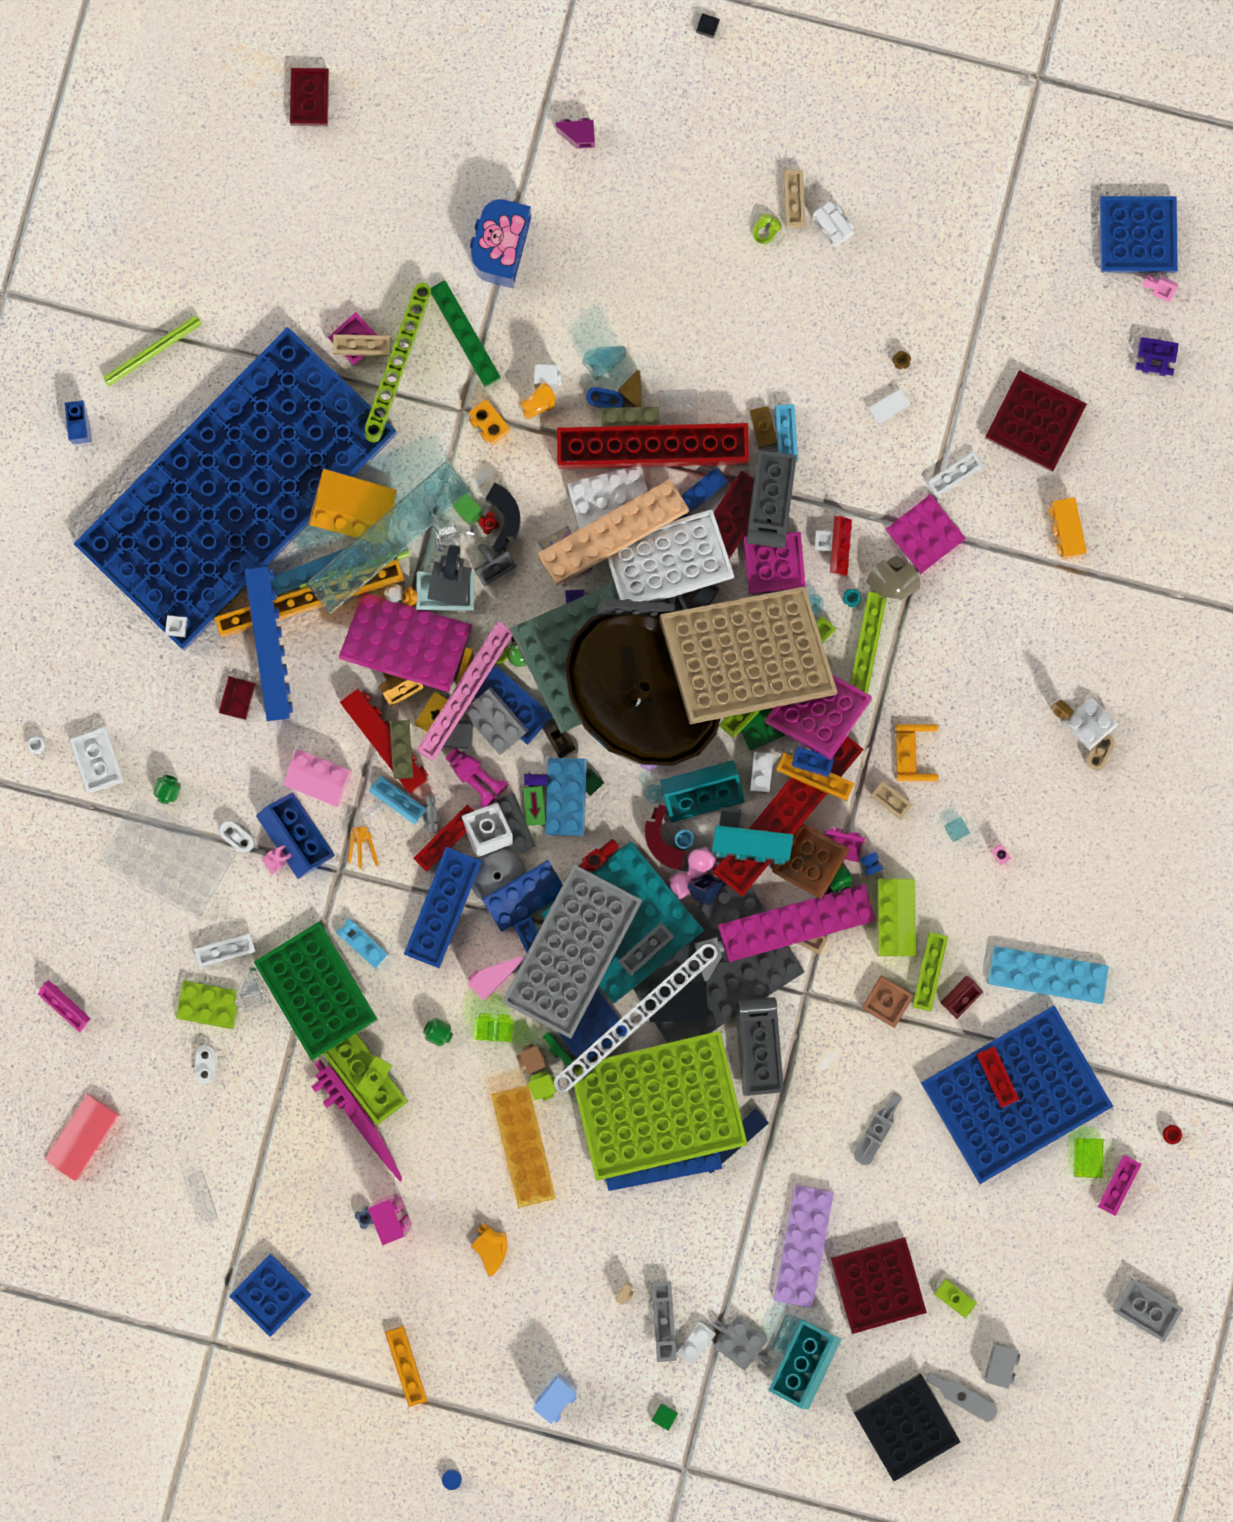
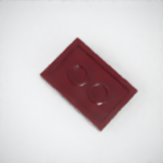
(309, 97)

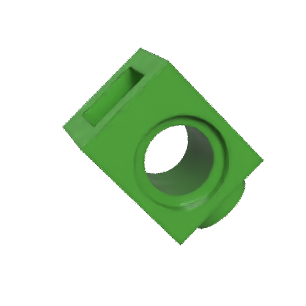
(468, 509)

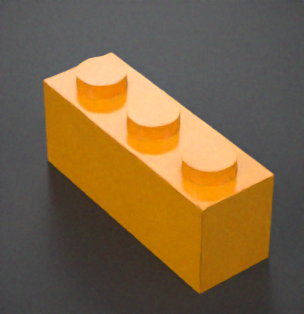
(1067, 528)

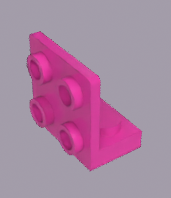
(852, 841)

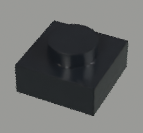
(708, 25)

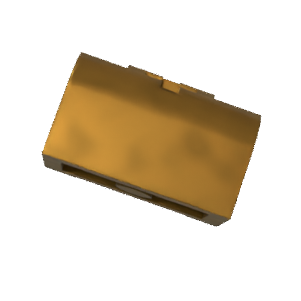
(398, 688)

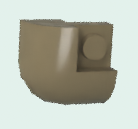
(894, 579)

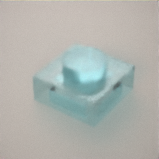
(956, 829)

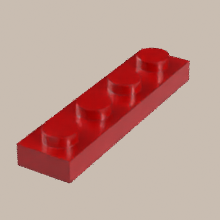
(445, 838)

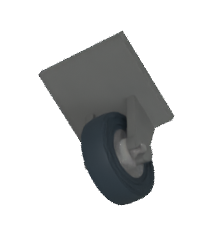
(450, 578)

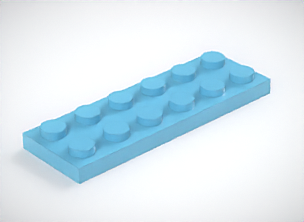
(1048, 975)

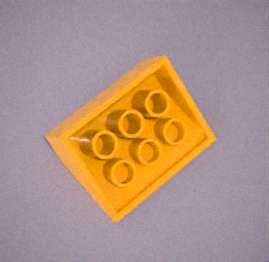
(349, 504)

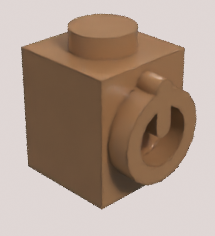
(531, 1058)

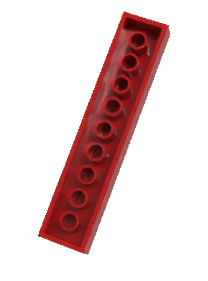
(652, 446)

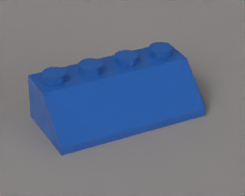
(291, 826)

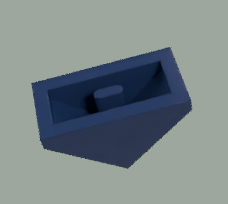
(705, 888)

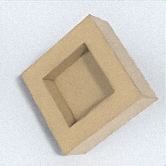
(625, 1293)

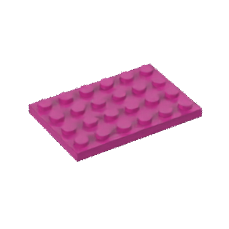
(405, 642)

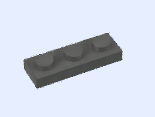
(515, 819)
(646, 949)

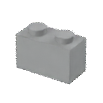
(1001, 1365)

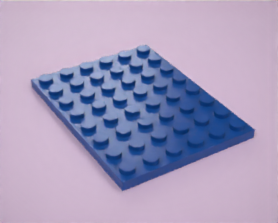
(1052, 1086)

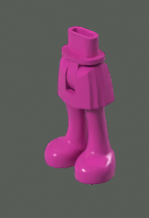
(465, 769)

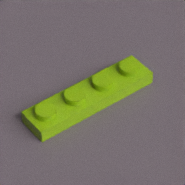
(930, 971)

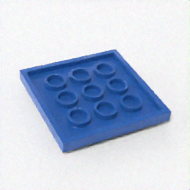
(1138, 234)

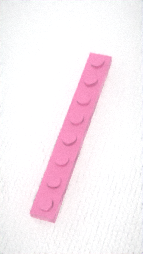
(465, 691)

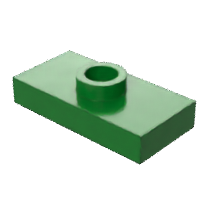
(557, 1050)

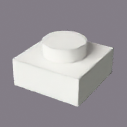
(823, 540)
(176, 626)

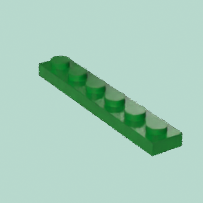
(465, 334)

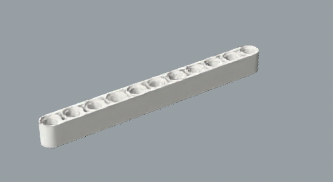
(631, 1027)

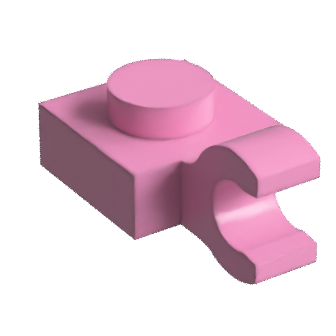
(1162, 288)

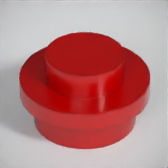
(1172, 1134)

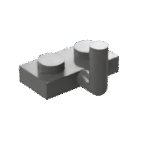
(494, 566)

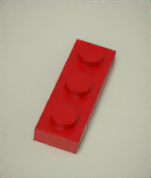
(840, 546)
(997, 1077)

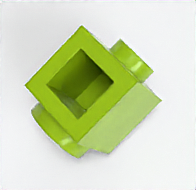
(542, 1086)

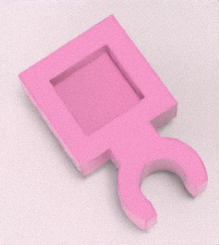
(275, 859)

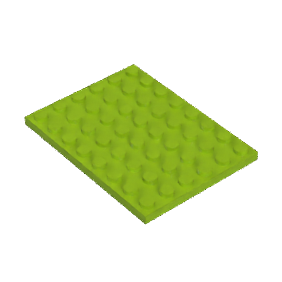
(659, 1106)

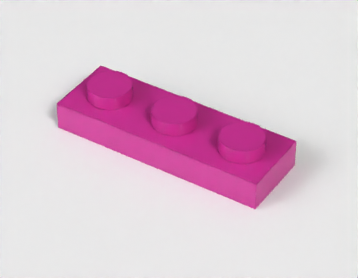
(64, 1006)
(1119, 1185)

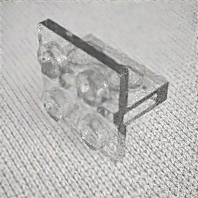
(448, 532)

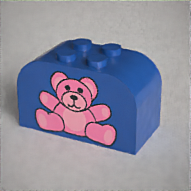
(500, 241)

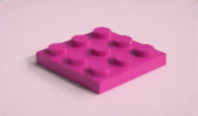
(925, 534)
(775, 568)

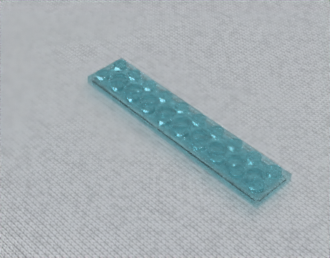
(387, 537)

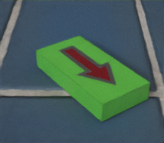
(534, 806)

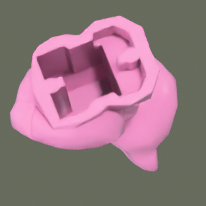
(699, 863)

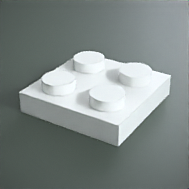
(1090, 723)

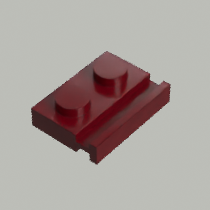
(237, 698)

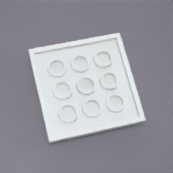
(604, 493)

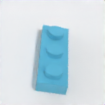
(786, 429)
(397, 800)

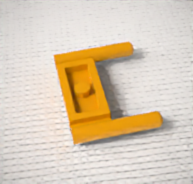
(907, 752)

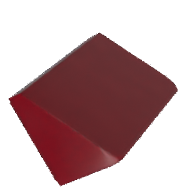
(961, 997)

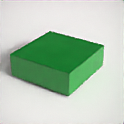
(664, 1416)

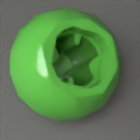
(515, 656)

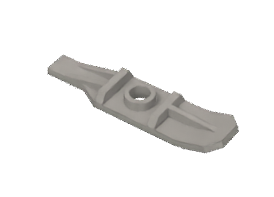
(872, 1140)
(972, 1401)

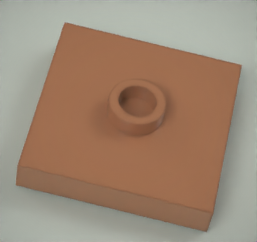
(887, 1001)

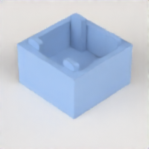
(555, 1398)

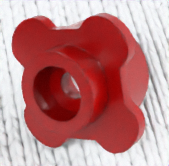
(483, 523)

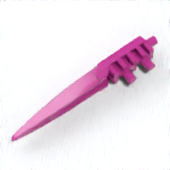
(343, 1097)

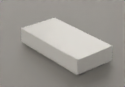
(889, 406)

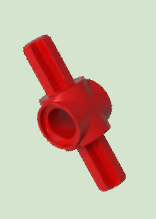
(603, 853)

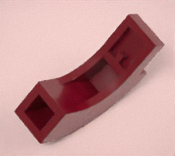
(659, 849)

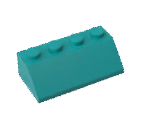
(702, 791)
(752, 844)
(805, 1364)

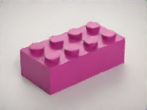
(390, 1218)

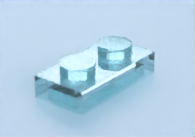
(785, 1333)

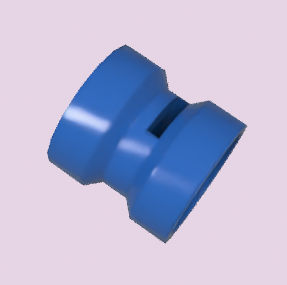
(871, 863)

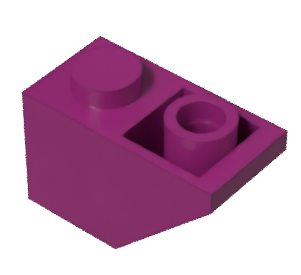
(577, 133)

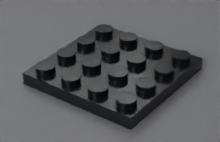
(907, 1427)

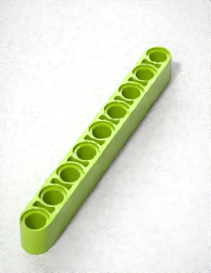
(397, 370)

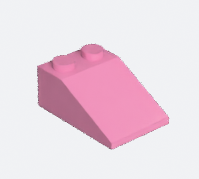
(489, 979)

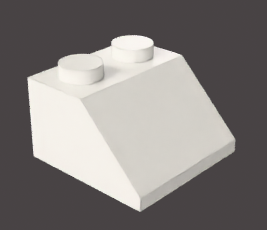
(487, 829)

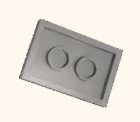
(495, 721)
(1147, 1309)

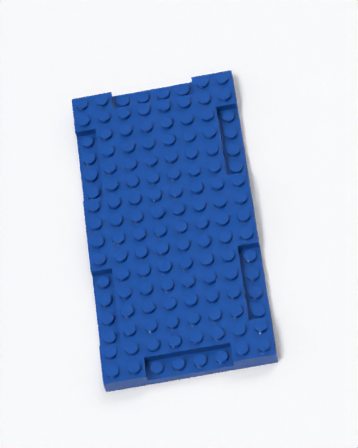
(232, 487)

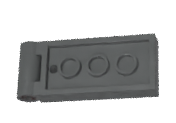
(771, 499)
(759, 1046)

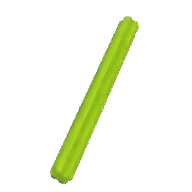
(152, 350)

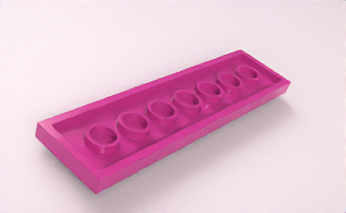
(796, 923)

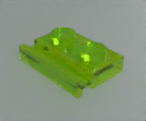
(1088, 1157)

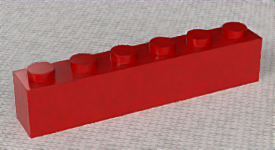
(379, 735)

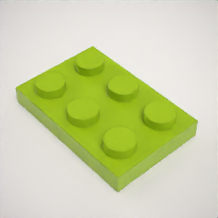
(207, 1005)

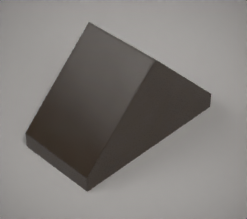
(560, 742)

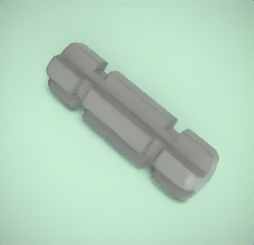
(431, 812)

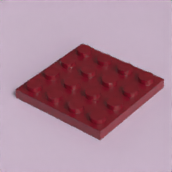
(1035, 421)
(878, 1285)

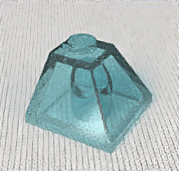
(603, 359)

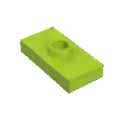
(374, 1077)
(955, 1298)

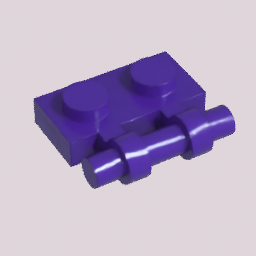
(1156, 350)

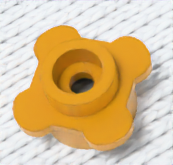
(409, 596)

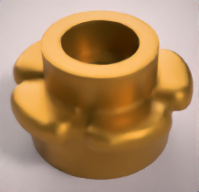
(901, 355)

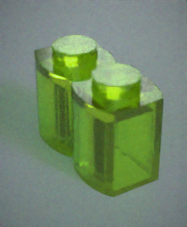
(493, 1029)

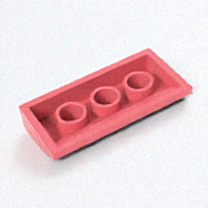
(82, 1137)

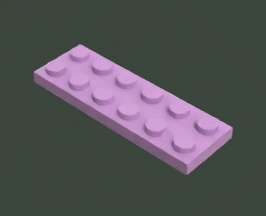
(803, 1246)

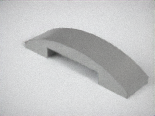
(664, 1321)

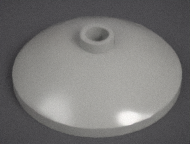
(499, 861)

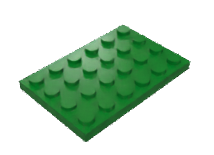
(315, 991)

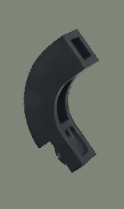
(505, 502)

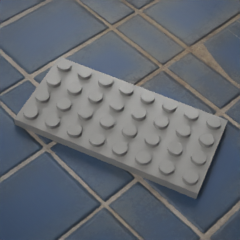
(572, 951)

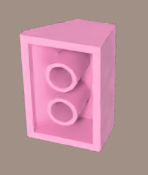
(317, 777)

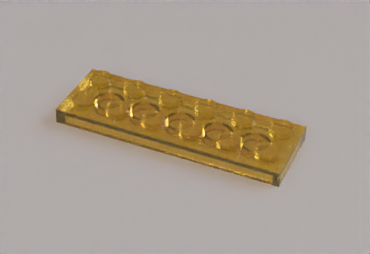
(523, 1146)

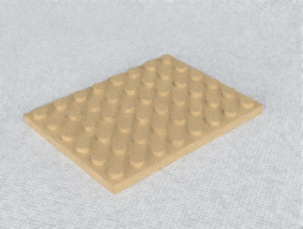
(747, 655)

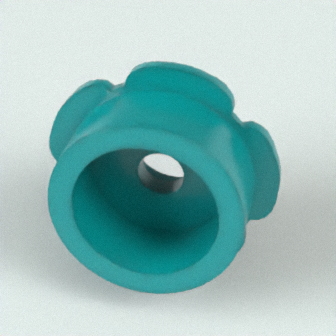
(846, 598)

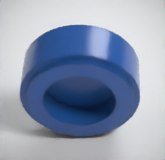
(451, 1479)

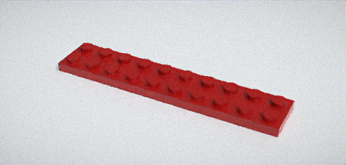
(783, 815)

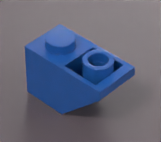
(77, 422)

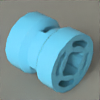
(682, 837)

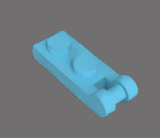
(362, 943)

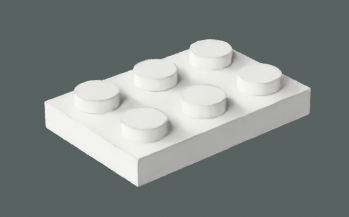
(97, 760)

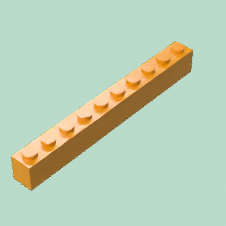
(303, 601)

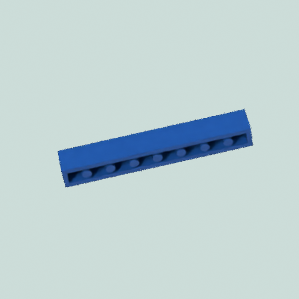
(267, 642)

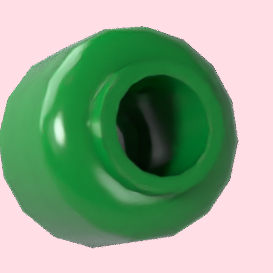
(167, 789)
(842, 879)
(437, 1032)

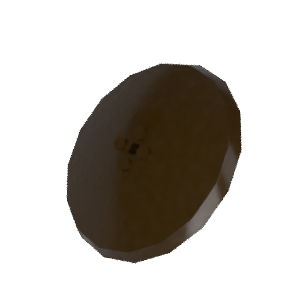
(629, 691)

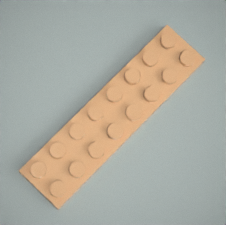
(613, 532)

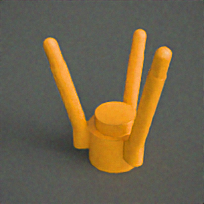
(359, 835)

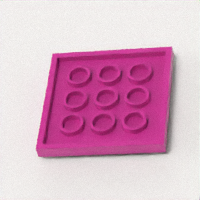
(822, 721)

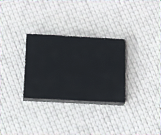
(686, 1005)

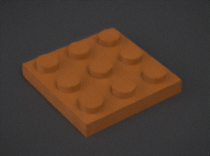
(812, 861)

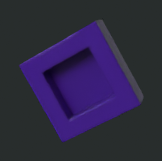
(572, 595)

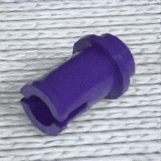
(535, 779)

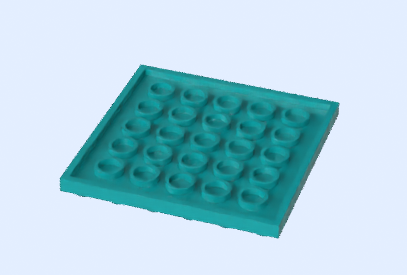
(636, 876)

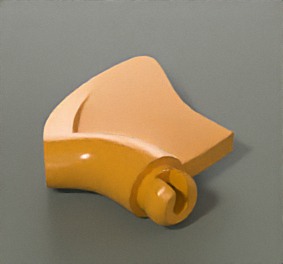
(540, 401)
(491, 1247)

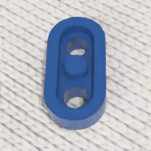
(605, 398)

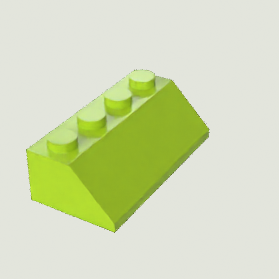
(896, 917)

